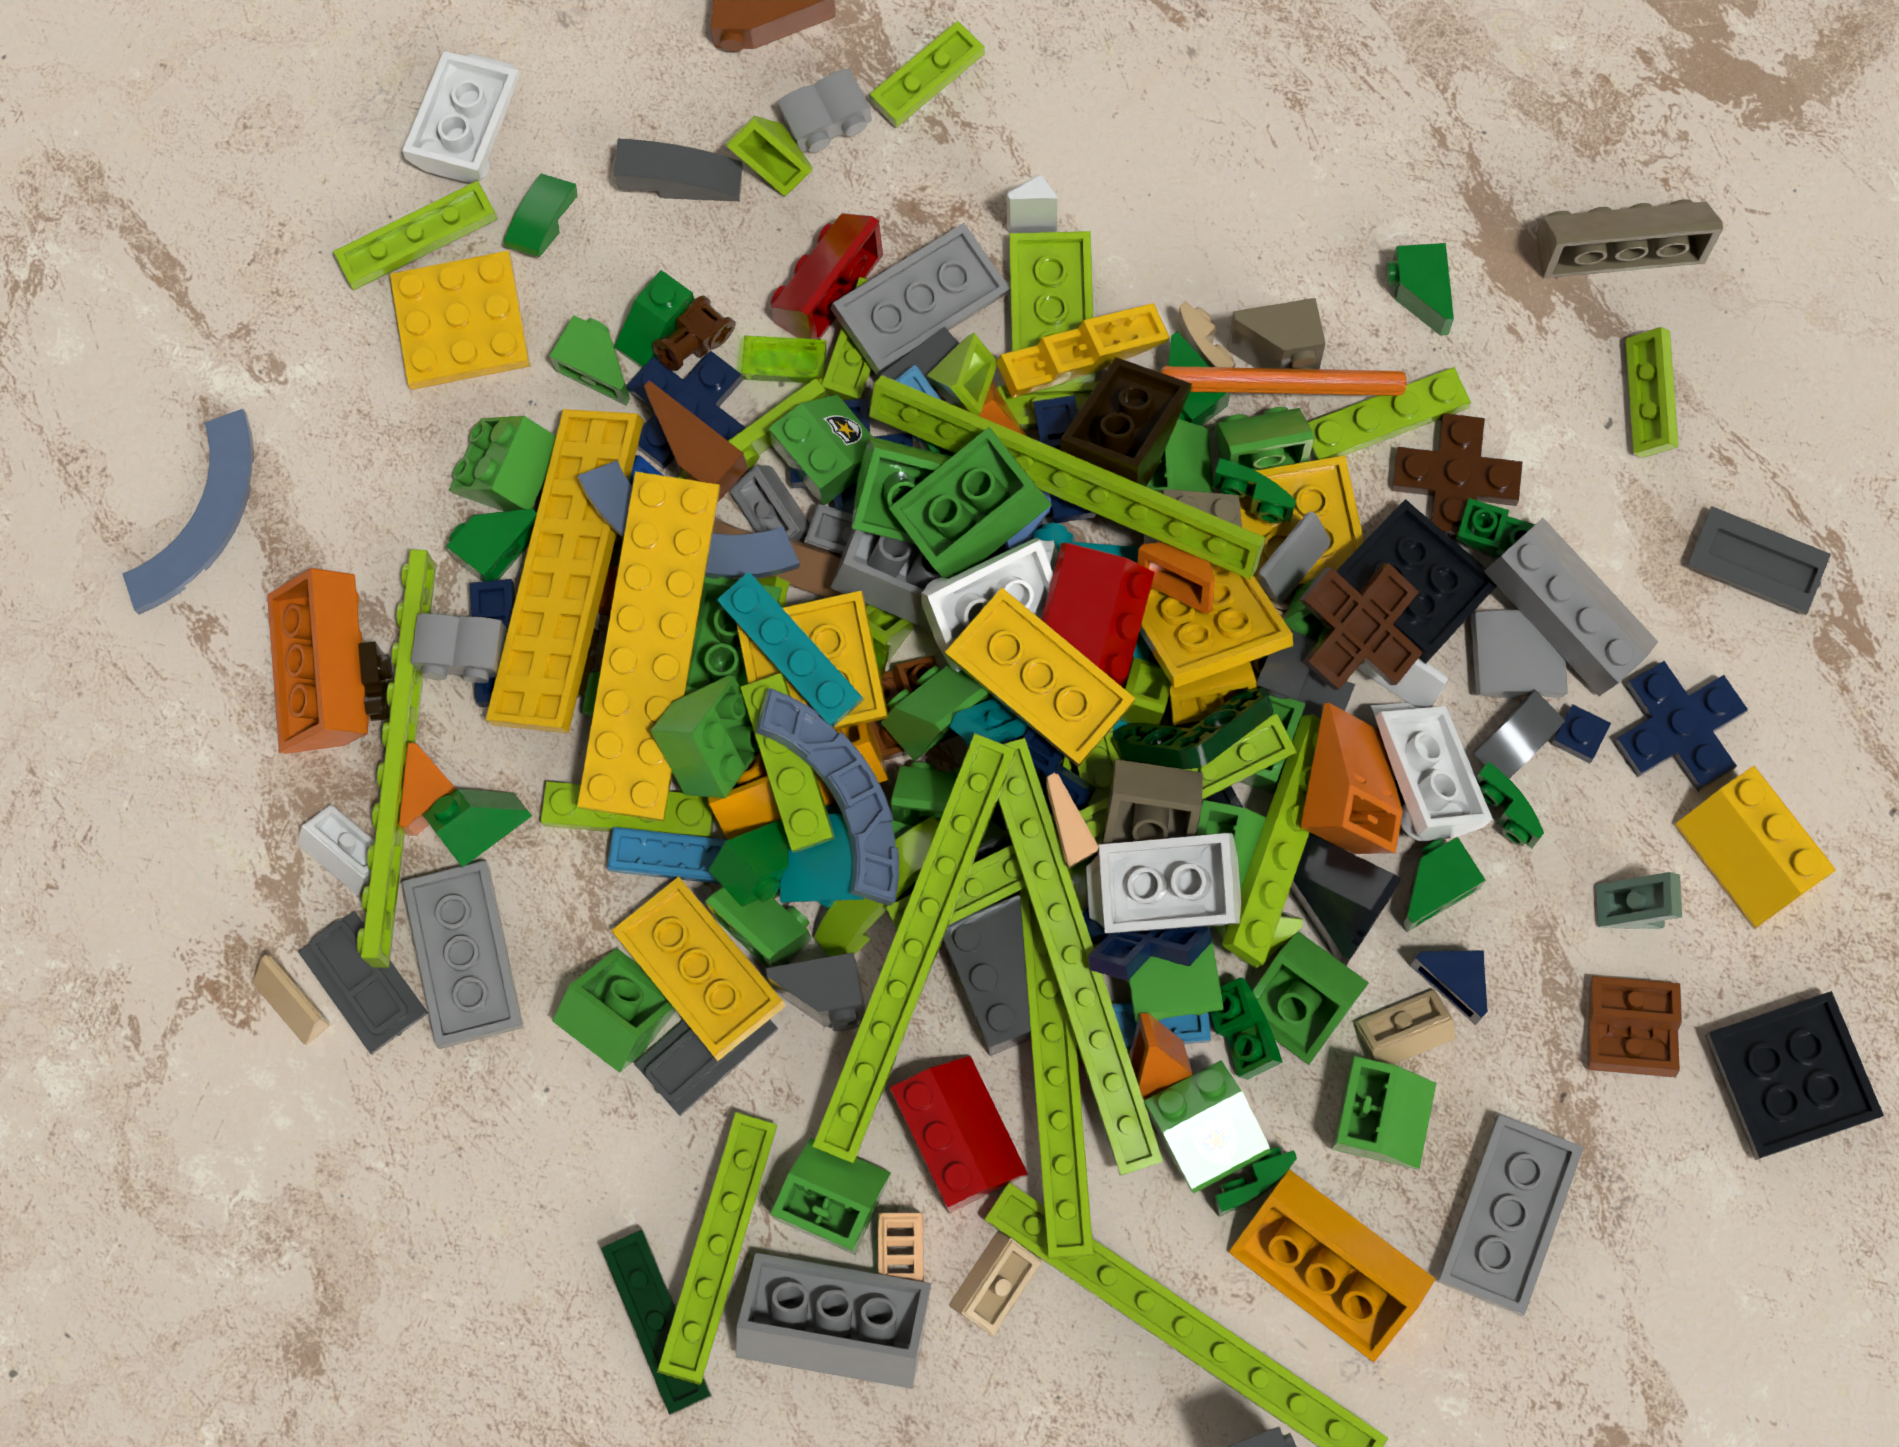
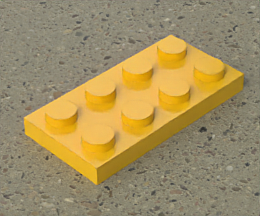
(1040, 677)
(698, 968)

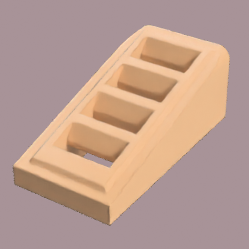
(1071, 829)
(901, 1220)

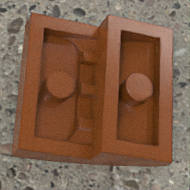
(1634, 1026)

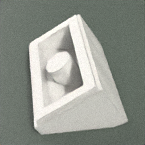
(1032, 207)
(1419, 686)
(338, 847)

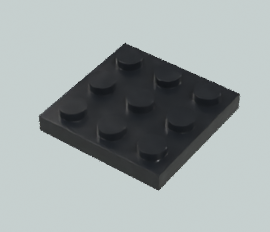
(1443, 572)
(1793, 1075)

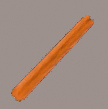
(1290, 380)

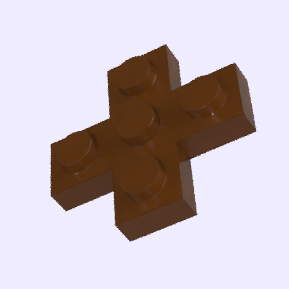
(1457, 472)
(1360, 626)

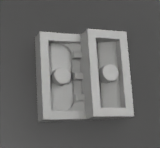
(1514, 657)

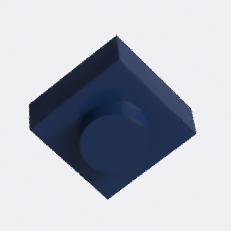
(1581, 733)

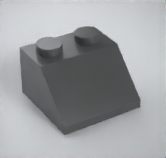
(823, 989)

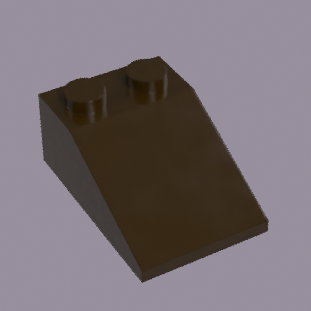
(1127, 420)

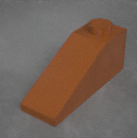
(759, 22)
(696, 447)

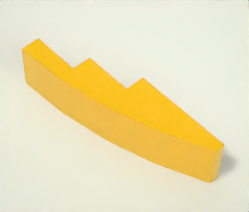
(1082, 350)

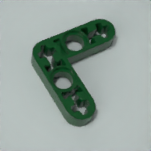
(1203, 742)

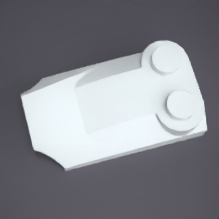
(461, 116)
(957, 600)
(1431, 772)
(1165, 884)

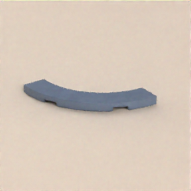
(211, 523)
(729, 556)
(852, 785)

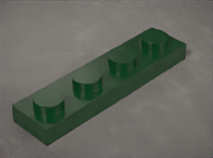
(650, 1313)

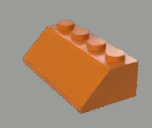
(317, 661)

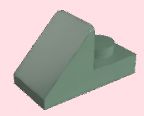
(1639, 902)

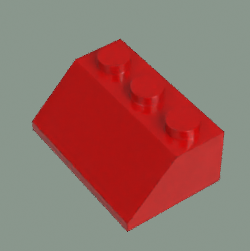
(831, 271)
(1098, 606)
(958, 1132)

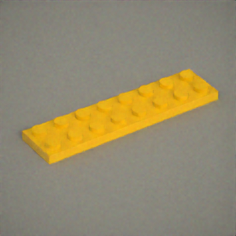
(561, 577)
(648, 643)

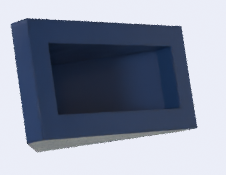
(1458, 978)

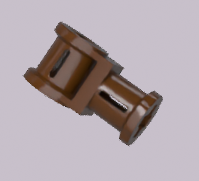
(695, 331)

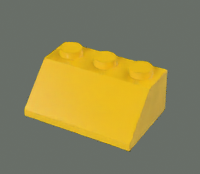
(1755, 847)

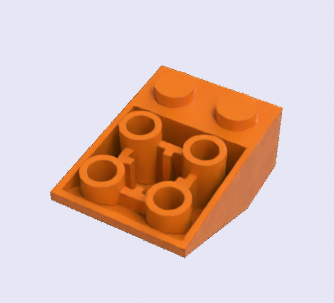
(1352, 787)

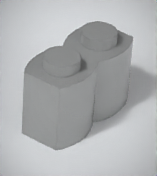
(825, 111)
(458, 647)

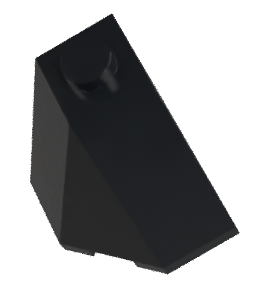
(1340, 894)

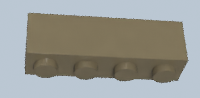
(1627, 238)

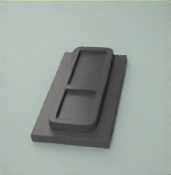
(1758, 560)
(371, 999)
(686, 1069)

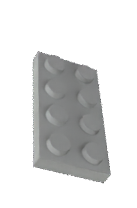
(919, 298)
(462, 954)
(1510, 1214)

